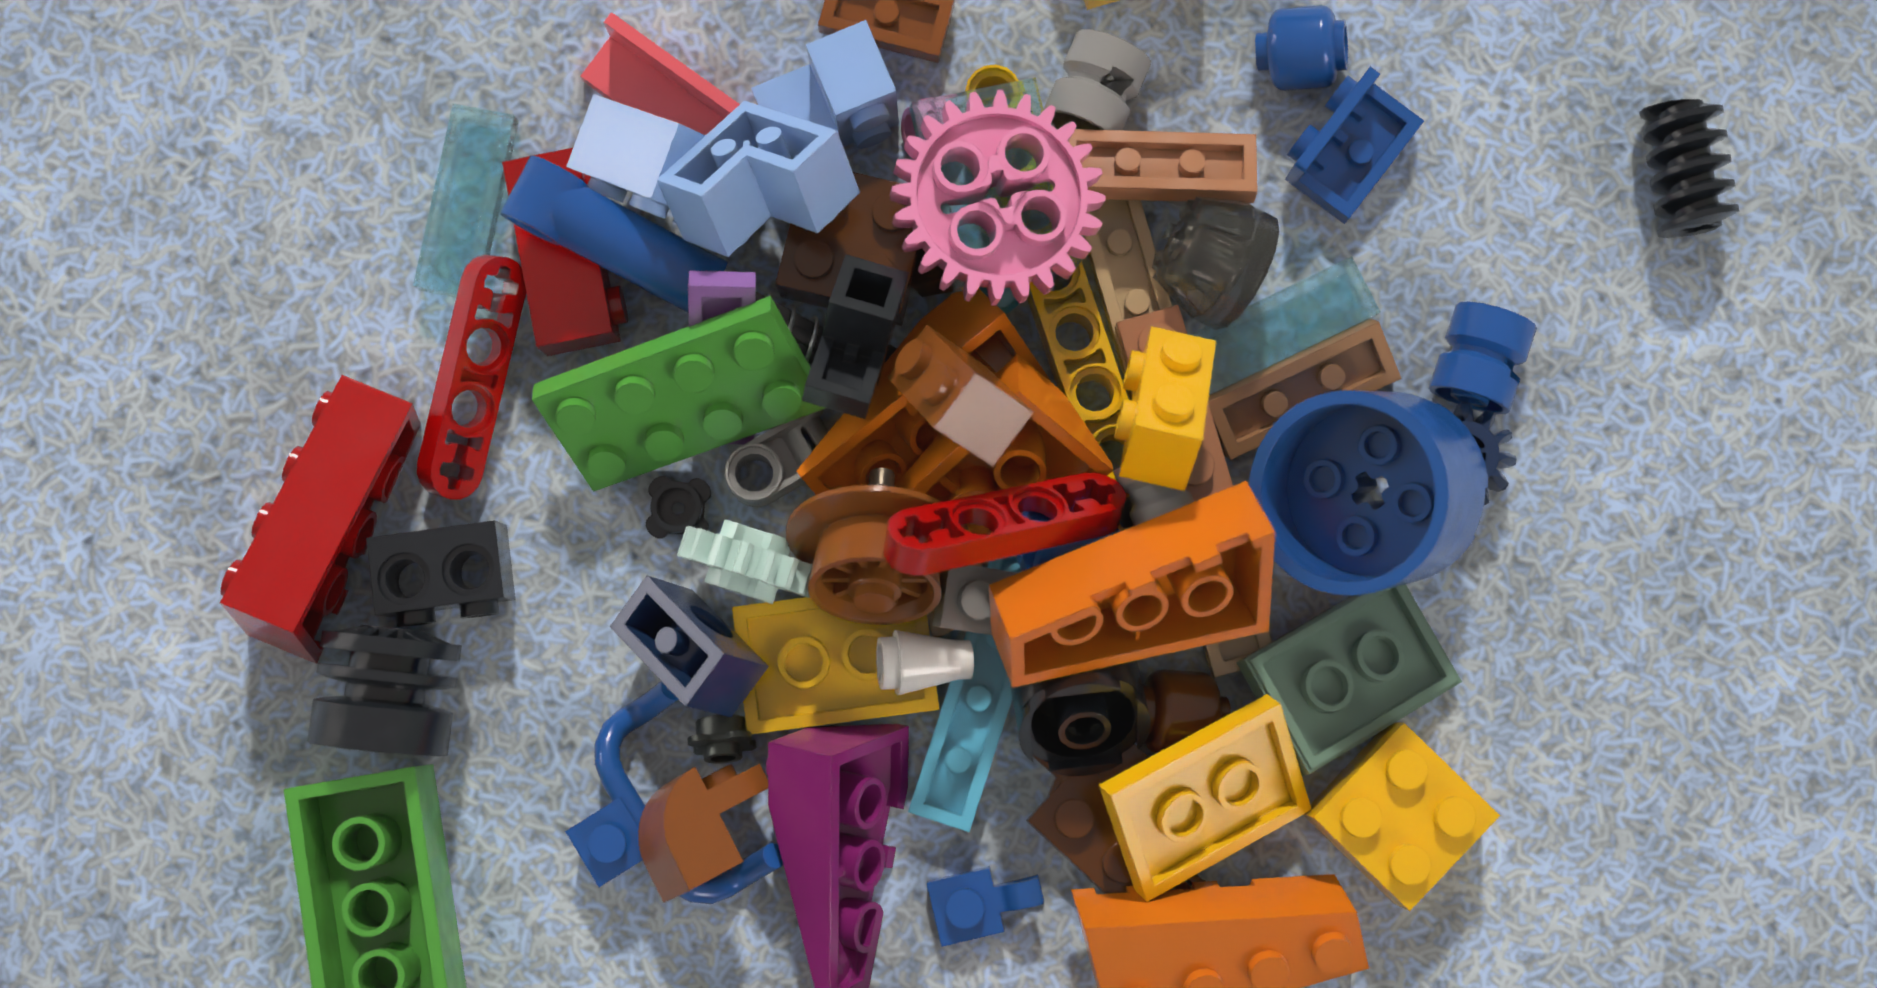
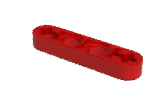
(460, 374)
(933, 541)

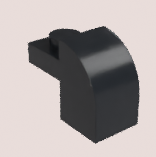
(855, 336)

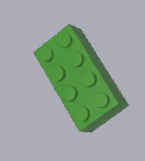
(375, 882)

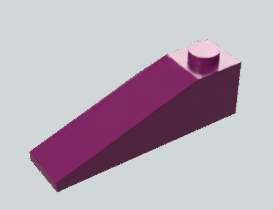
(830, 822)

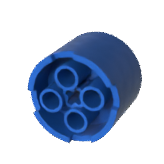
(1318, 479)

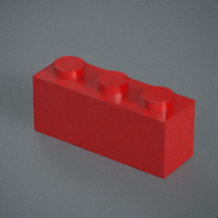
(565, 292)

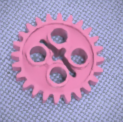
(980, 143)

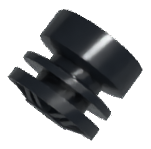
(384, 693)

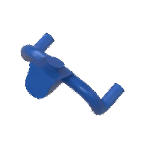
(610, 836)

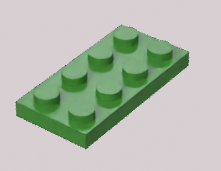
(678, 394)

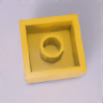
(1401, 815)

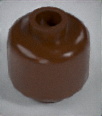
(1181, 705)

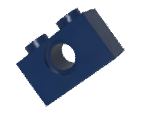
(688, 647)

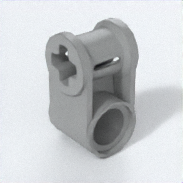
(783, 451)

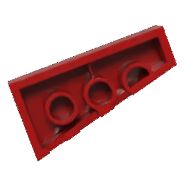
(320, 517)

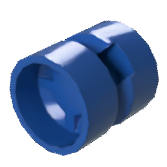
(1484, 351)

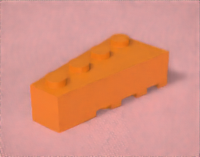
(1140, 592)
(1223, 937)

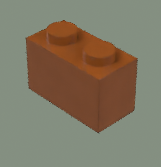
(959, 395)

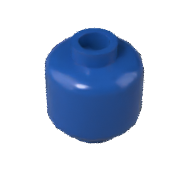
(1303, 48)

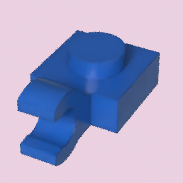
(971, 905)

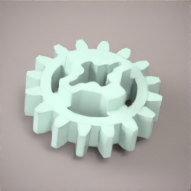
(746, 561)

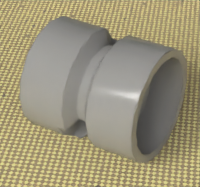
(1100, 79)

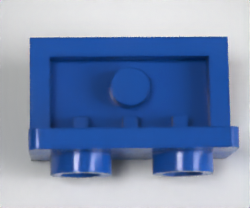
(1353, 147)

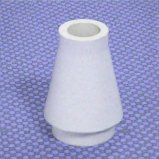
(921, 661)

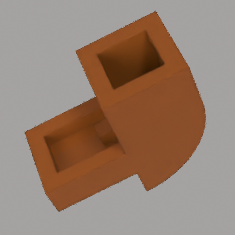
(683, 828)

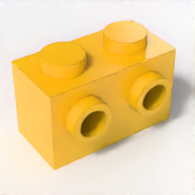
(1167, 407)

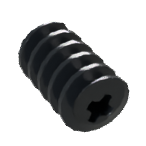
(1687, 166)

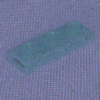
(465, 196)
(1290, 323)

